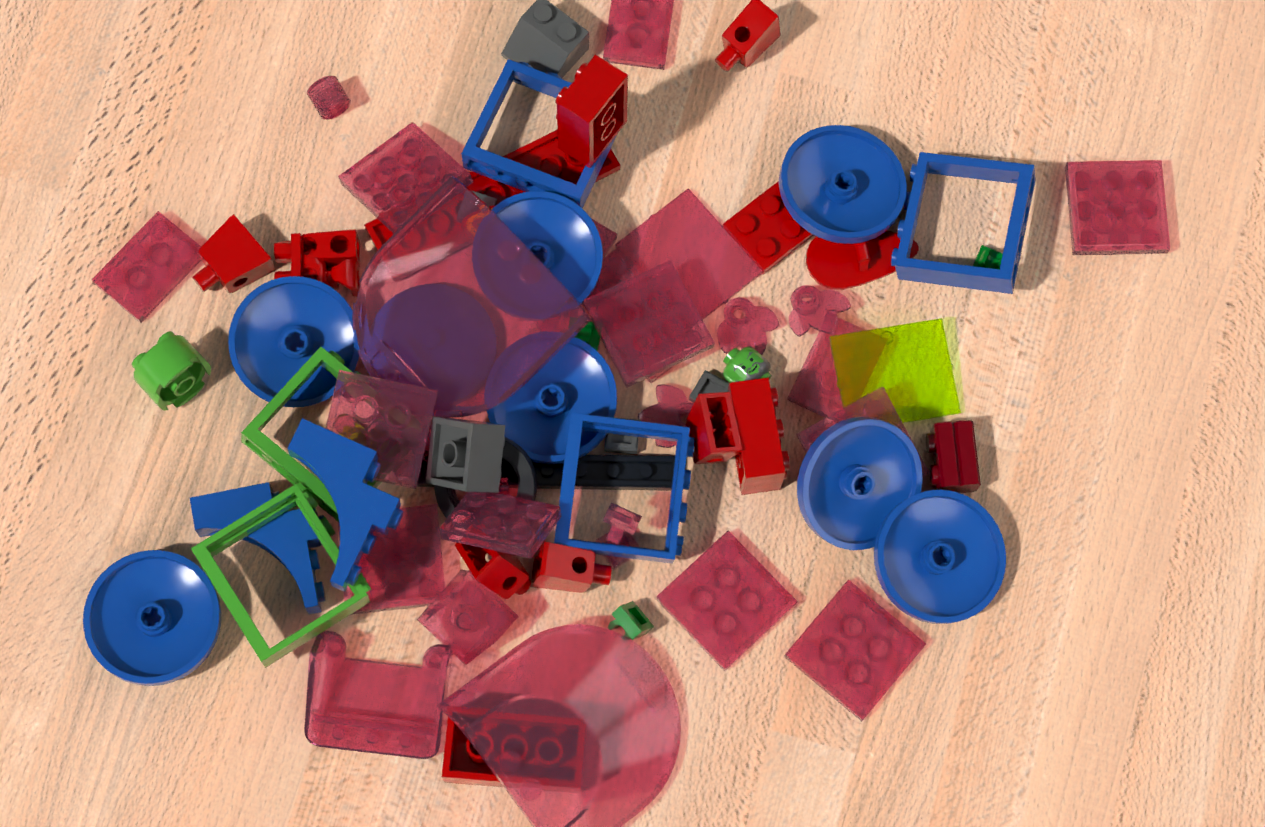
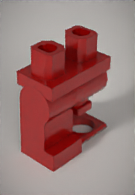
(315, 251)

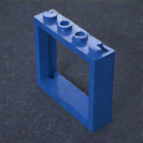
(510, 171)
(955, 274)
(680, 481)

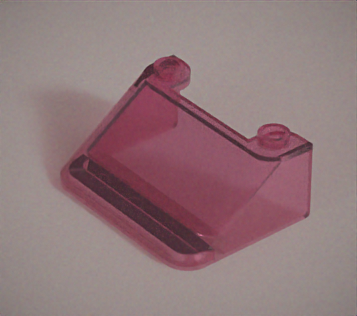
(375, 702)

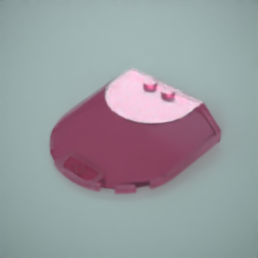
(461, 306)
(573, 726)

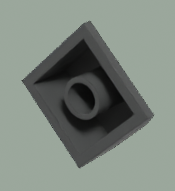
(547, 39)
(465, 454)

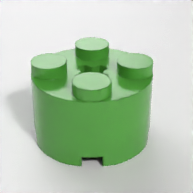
(171, 371)

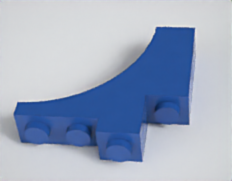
(361, 509)
(285, 537)

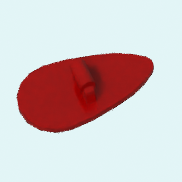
(855, 264)

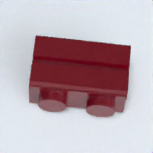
(954, 456)

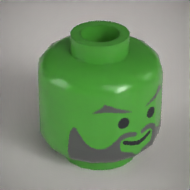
(745, 365)

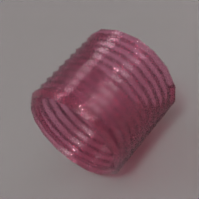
(328, 97)

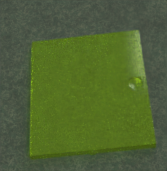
(906, 361)

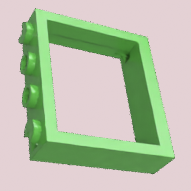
(277, 457)
(248, 524)

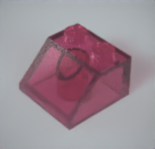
(467, 617)

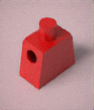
(749, 35)
(232, 258)
(714, 433)
(554, 569)
(501, 574)

